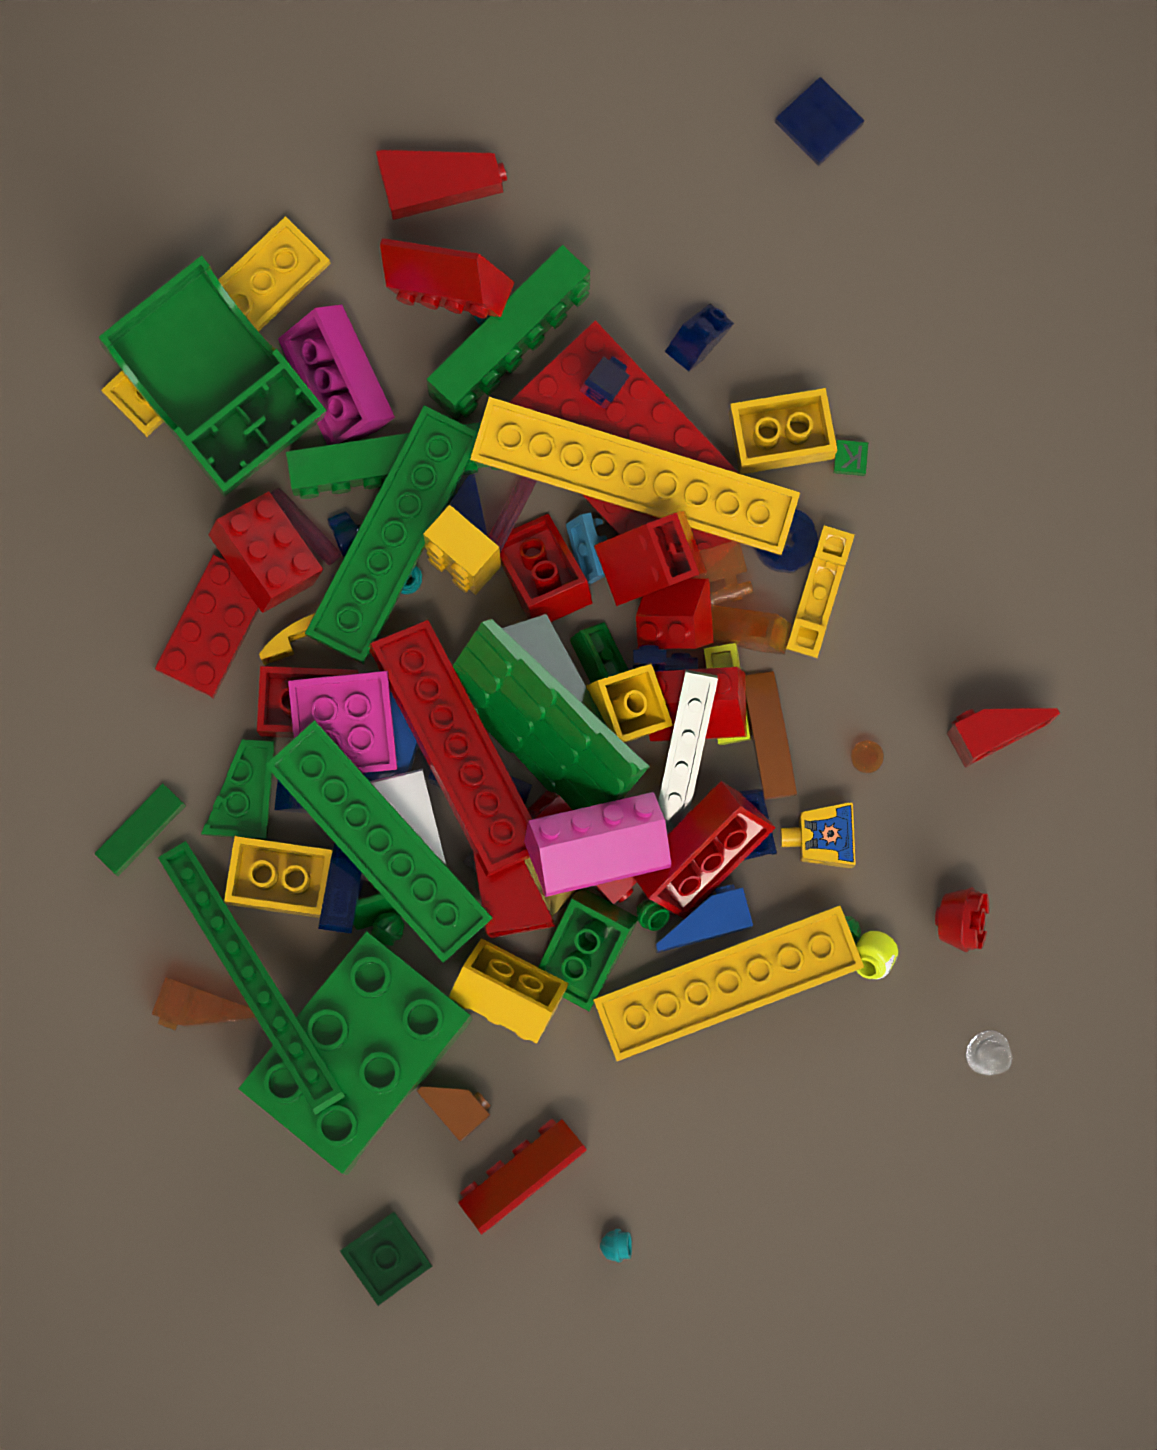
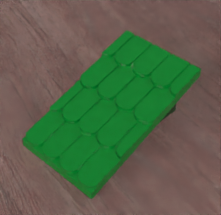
(544, 713)

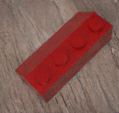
(444, 278)
(706, 849)
(522, 1176)

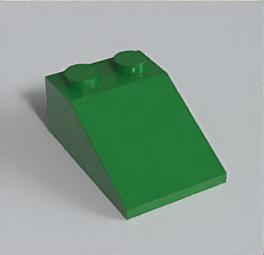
(587, 946)

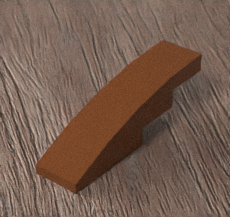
(769, 736)

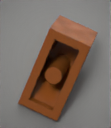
(457, 1108)

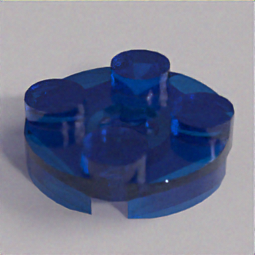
(800, 553)

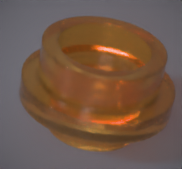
(867, 756)

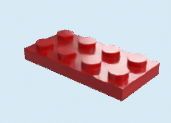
(209, 630)

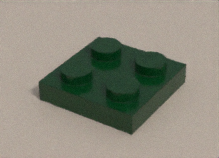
(386, 1258)

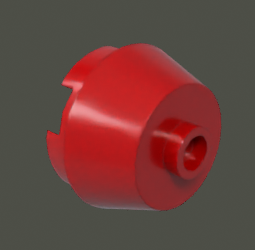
(963, 919)

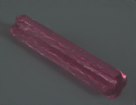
(511, 511)
(306, 528)

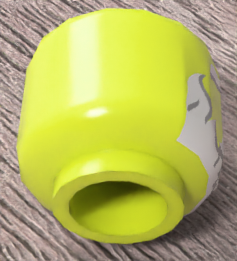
(877, 953)

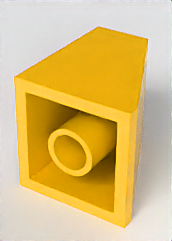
(631, 703)

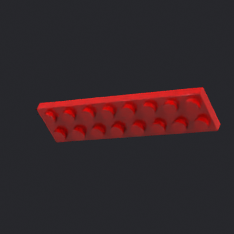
(455, 745)

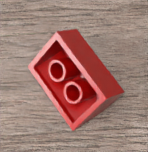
(728, 706)

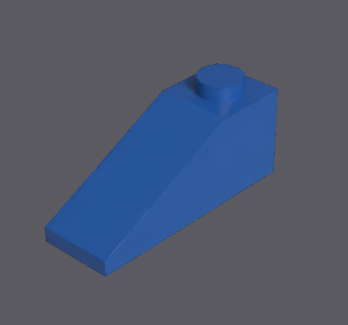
(716, 917)

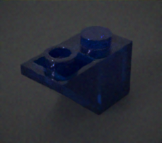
(699, 337)

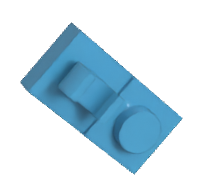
(582, 540)

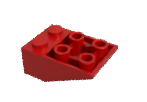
(650, 558)

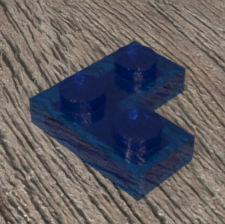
(652, 655)

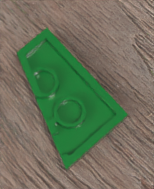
(246, 794)

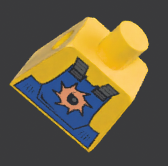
(824, 836)

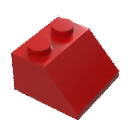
(676, 616)

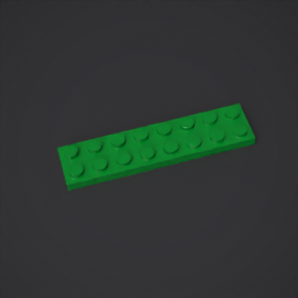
(393, 535)
(379, 841)

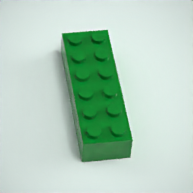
(503, 340)

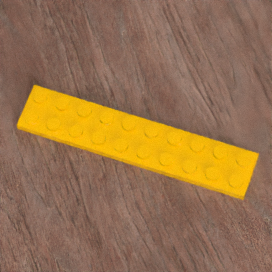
(634, 475)

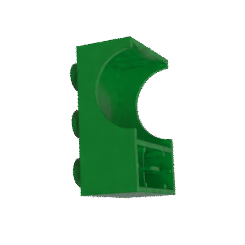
(212, 377)
(378, 1036)

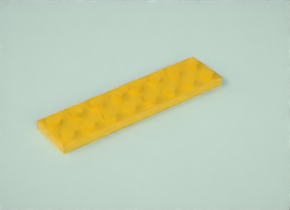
(260, 287)
(728, 983)

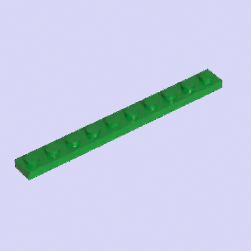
(251, 978)

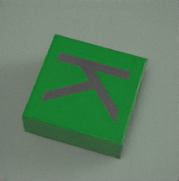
(851, 458)

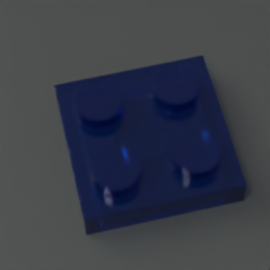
(819, 121)

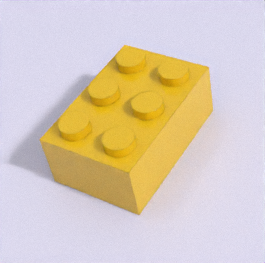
(782, 431)
(462, 551)
(277, 877)
(508, 990)

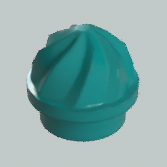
(617, 1245)

